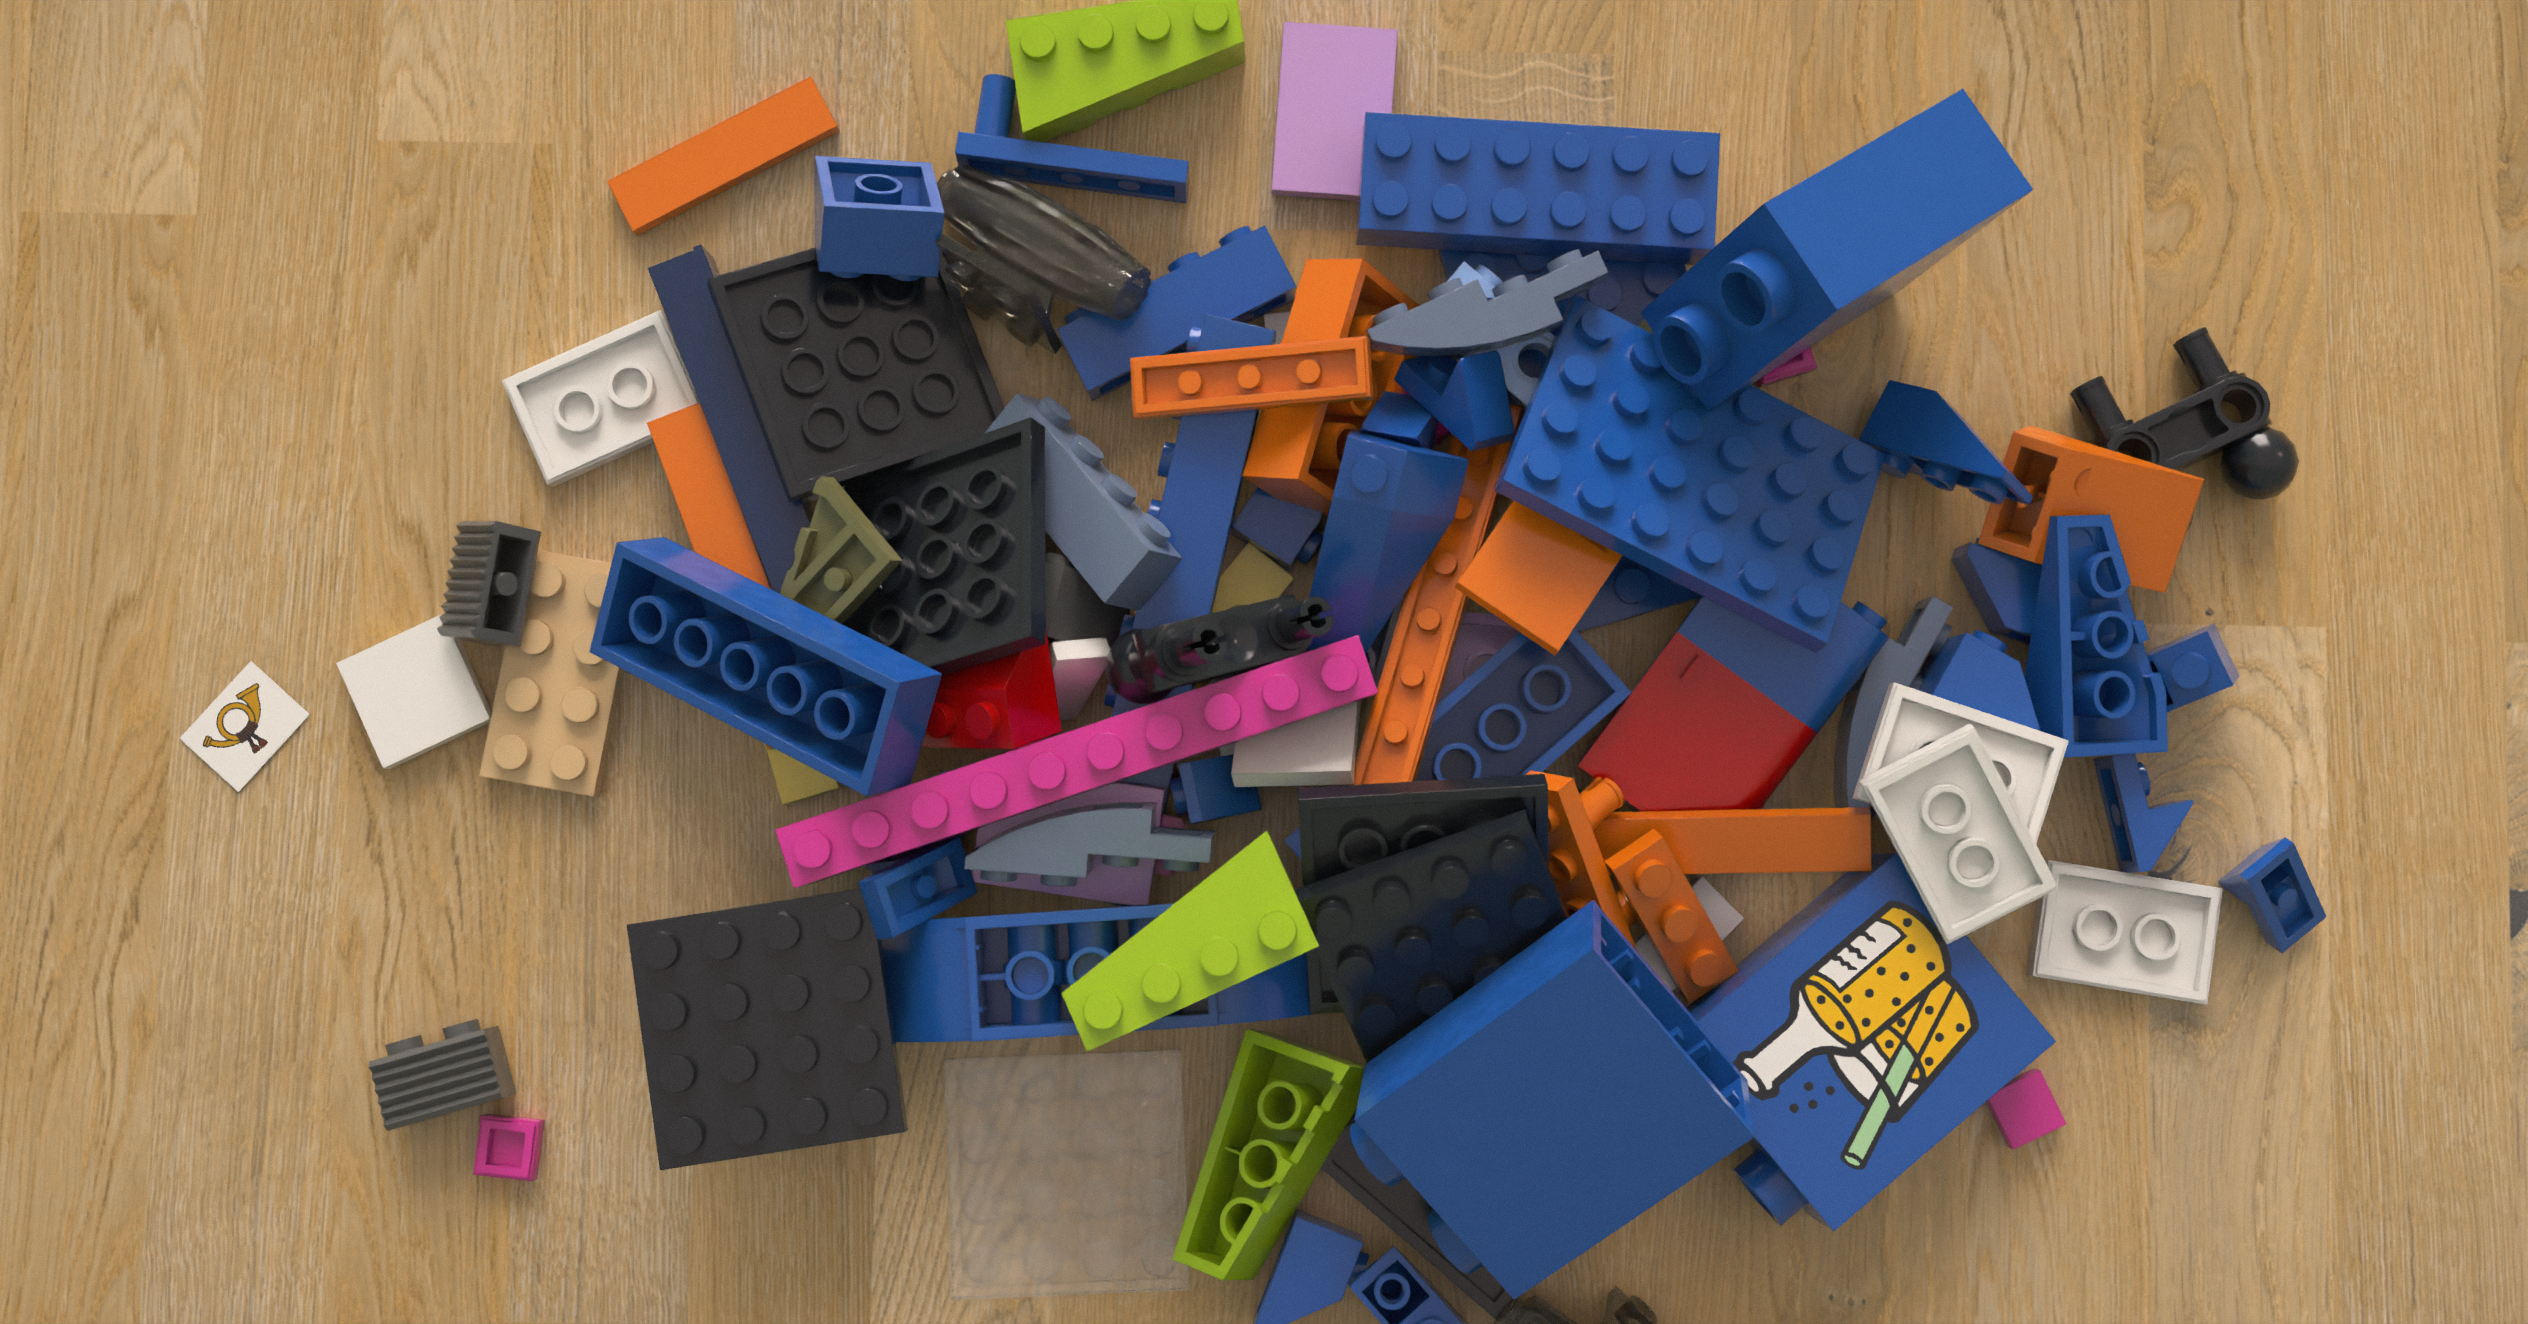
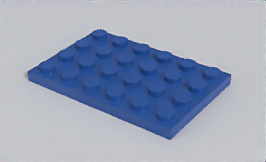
(1723, 500)

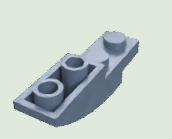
(1464, 322)
(1896, 663)
(1065, 841)

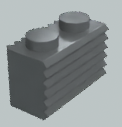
(489, 583)
(442, 1076)

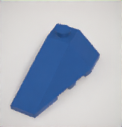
(1380, 530)
(2088, 650)

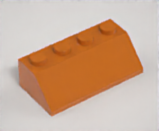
(1302, 447)

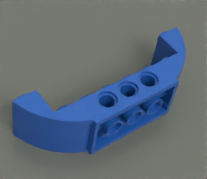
(1008, 974)

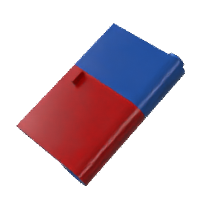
(1728, 710)

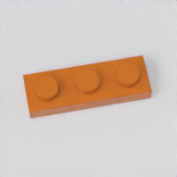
(1671, 915)

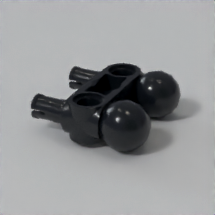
(2254, 456)
(1154, 661)

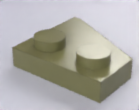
(838, 556)

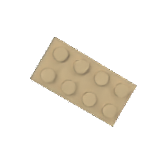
(551, 693)

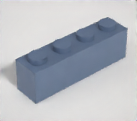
(1094, 511)

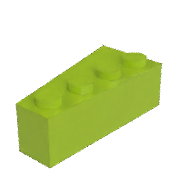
(1116, 57)
(1205, 942)
(1265, 1151)

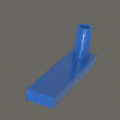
(1060, 164)

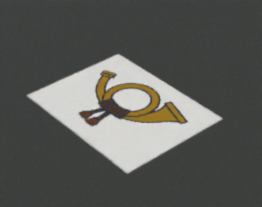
(244, 726)

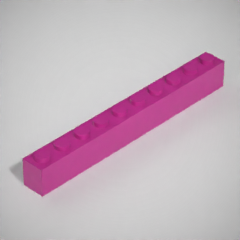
(1076, 762)

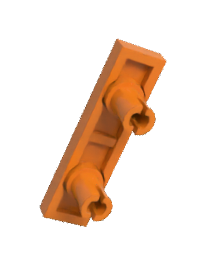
(1574, 851)

